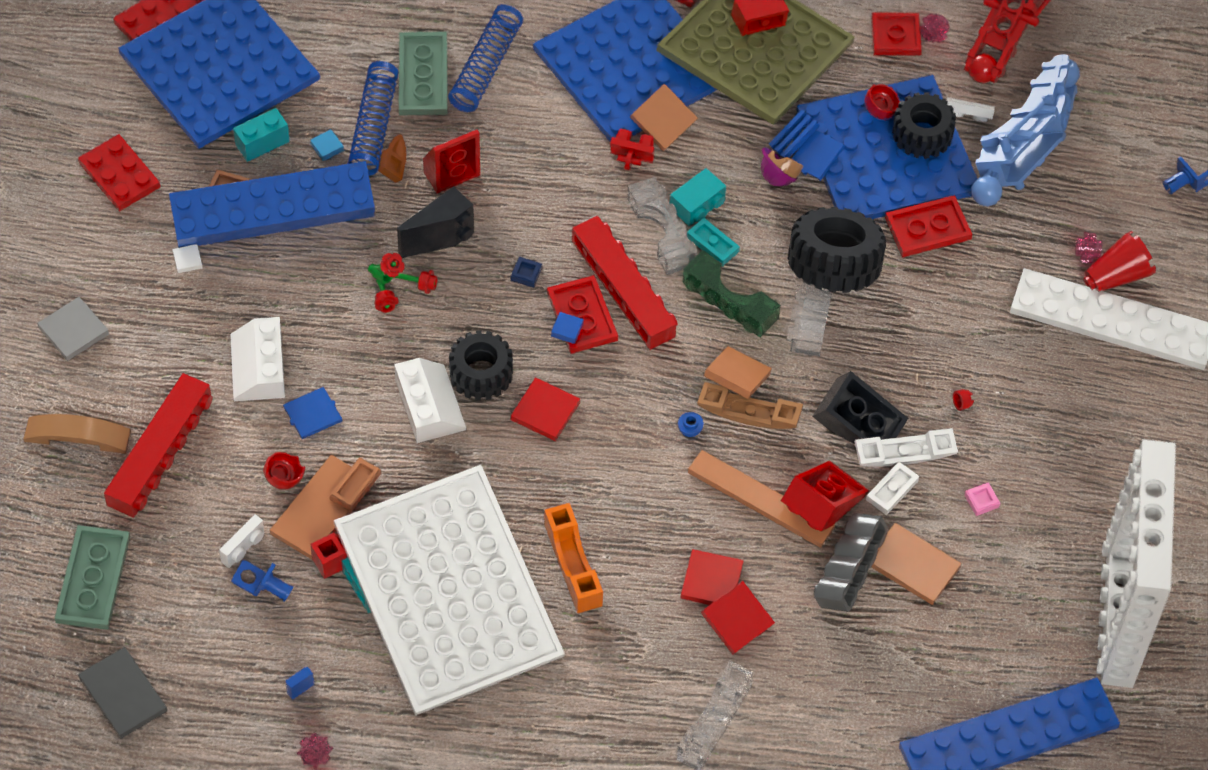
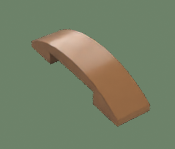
(749, 411)
(77, 429)

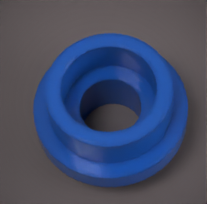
(690, 430)

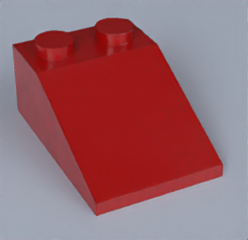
(453, 162)
(823, 495)

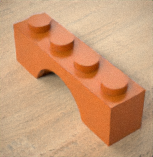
(567, 545)

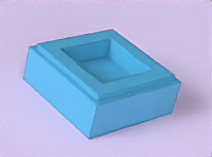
(327, 145)

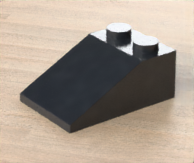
(437, 225)
(858, 411)

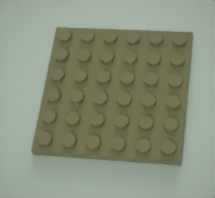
(759, 69)

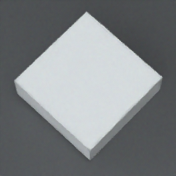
(187, 258)

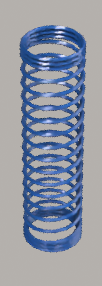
(391, 68)
(464, 91)

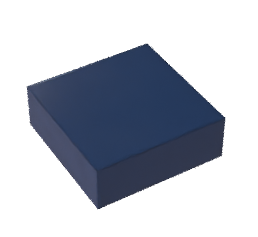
(526, 272)

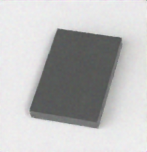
(122, 692)

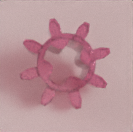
(934, 28)
(1088, 247)
(315, 750)

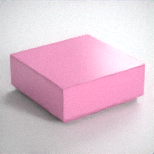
(982, 499)

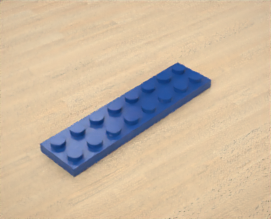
(1015, 731)

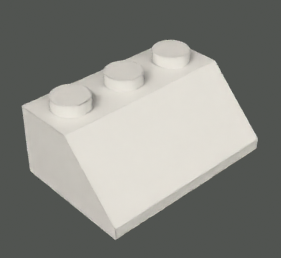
(258, 360)
(428, 399)

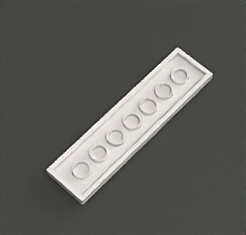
(1112, 318)

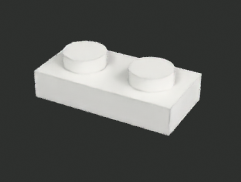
(979, 111)
(892, 488)
(237, 546)

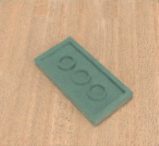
(422, 73)
(92, 577)

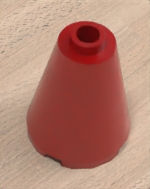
(1120, 264)

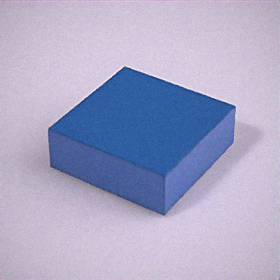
(567, 327)
(299, 682)

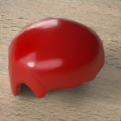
(881, 101)
(283, 470)

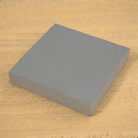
(73, 328)

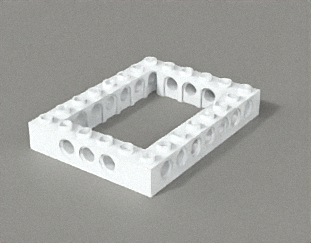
(1136, 565)

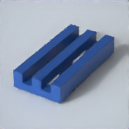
(791, 133)

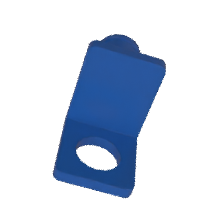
(1184, 177)
(263, 581)

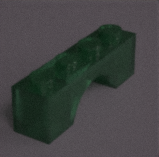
(753, 311)

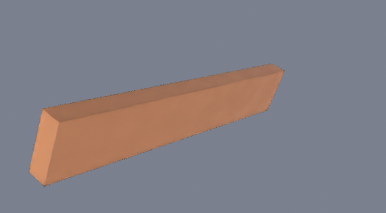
(754, 495)

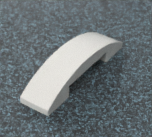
(906, 450)

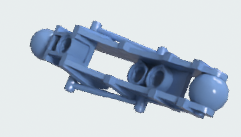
(1030, 134)

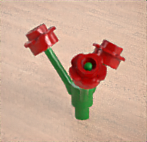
(392, 267)

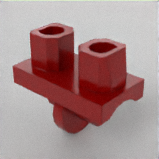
(630, 151)

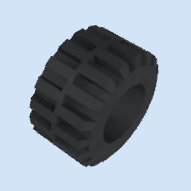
(927, 110)
(481, 382)

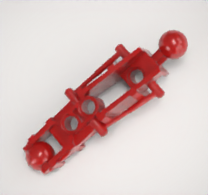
(984, 67)

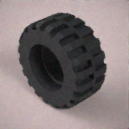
(836, 249)

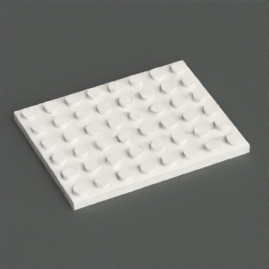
(448, 589)

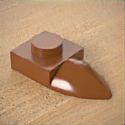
(394, 159)

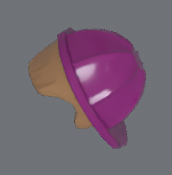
(778, 170)

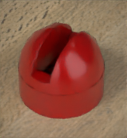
(962, 399)

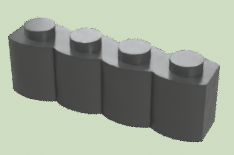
(850, 564)

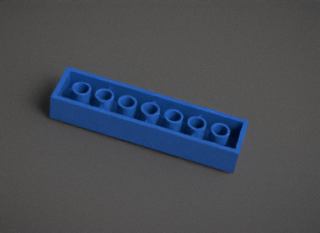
(272, 204)

